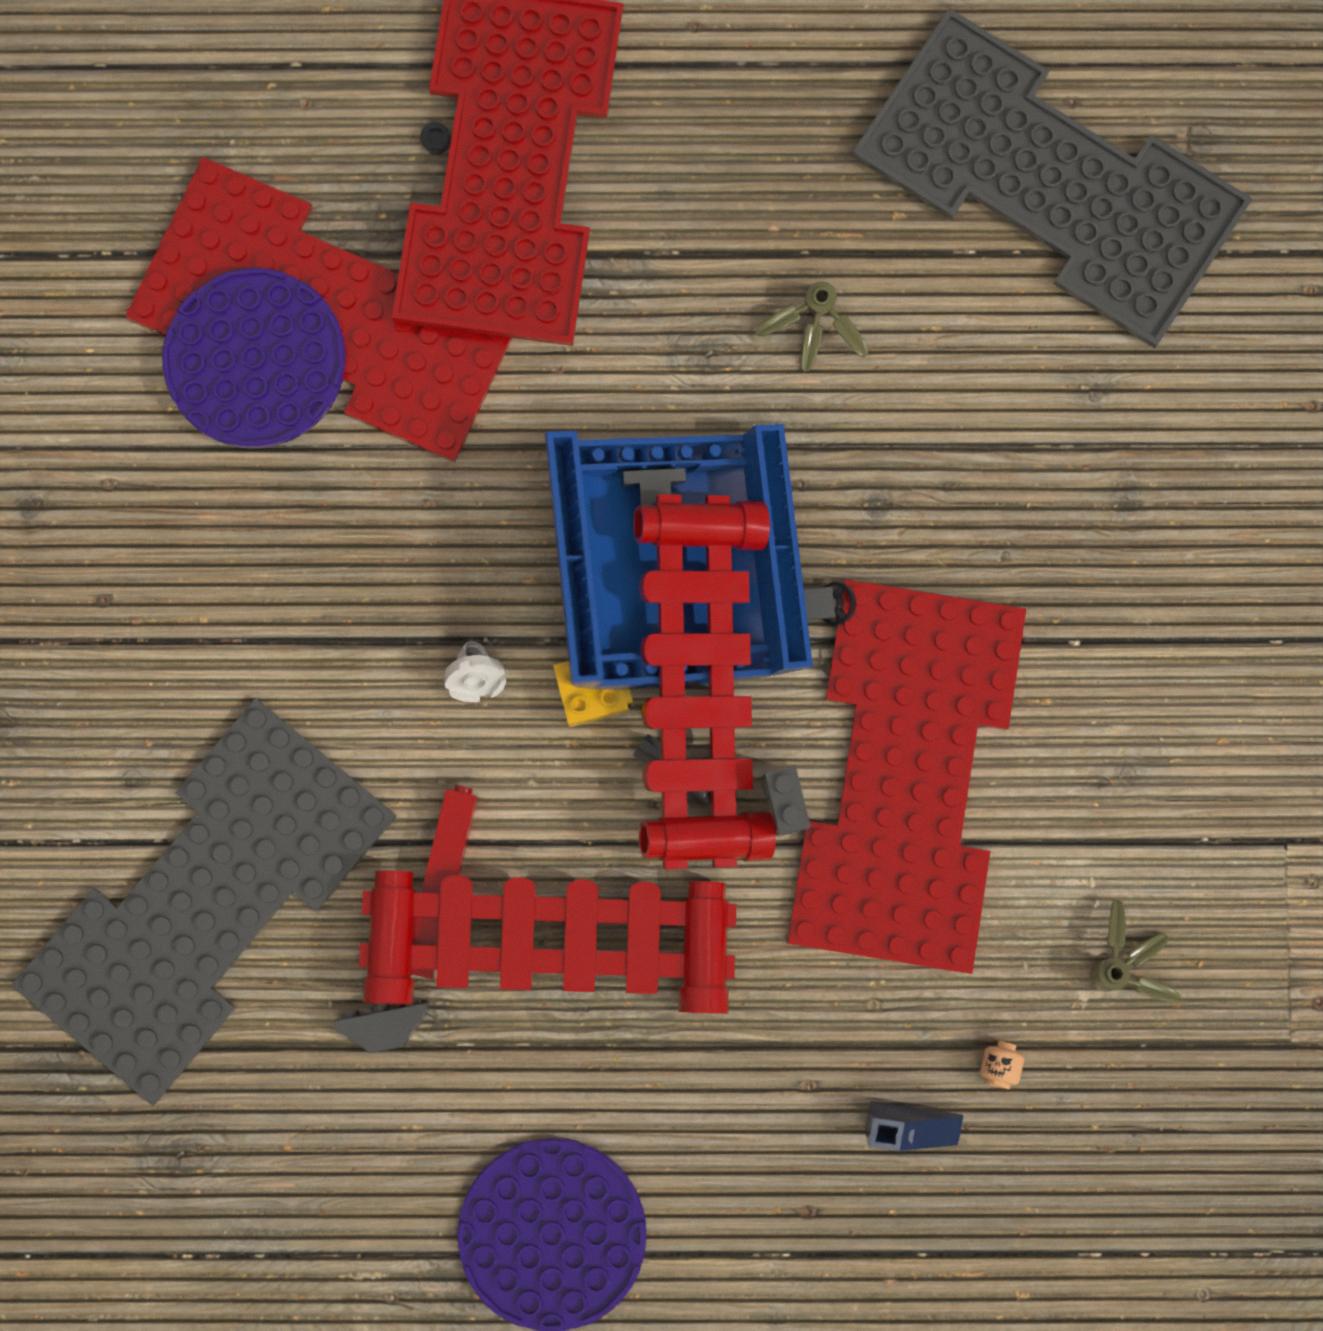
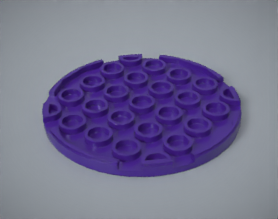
(254, 358)
(552, 1234)

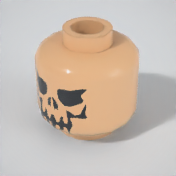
(1002, 1065)

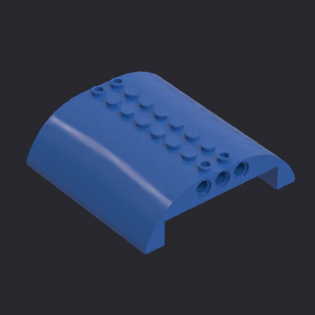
(604, 562)

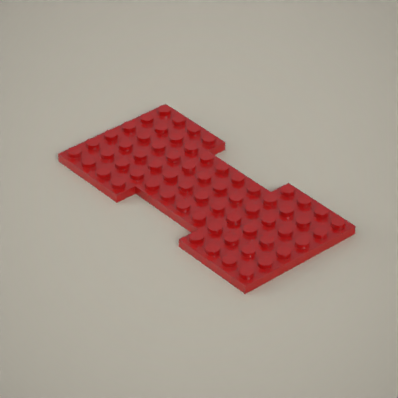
(497, 243)
(406, 376)
(893, 866)

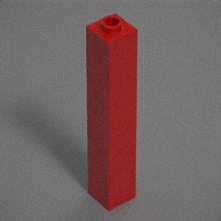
(445, 859)

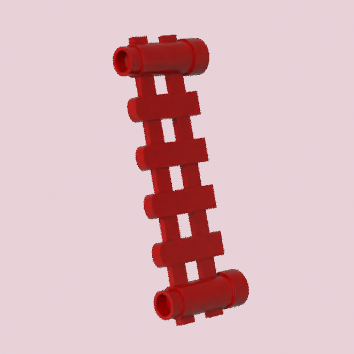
(718, 528)
(393, 956)

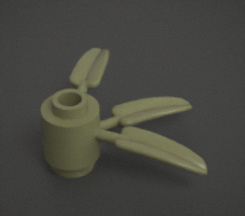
(814, 331)
(1102, 970)

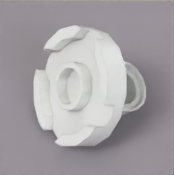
(474, 674)

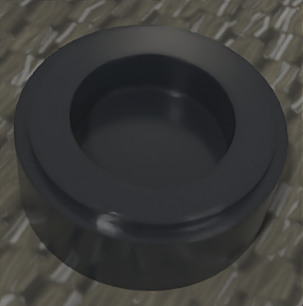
(435, 138)

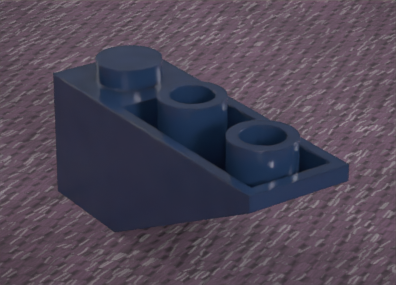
(910, 1127)

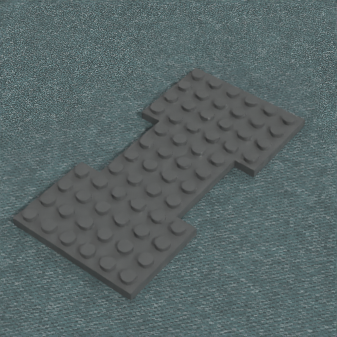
(1128, 225)
(144, 973)

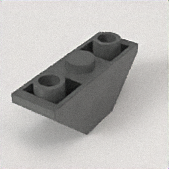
(384, 1027)

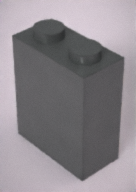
(785, 801)

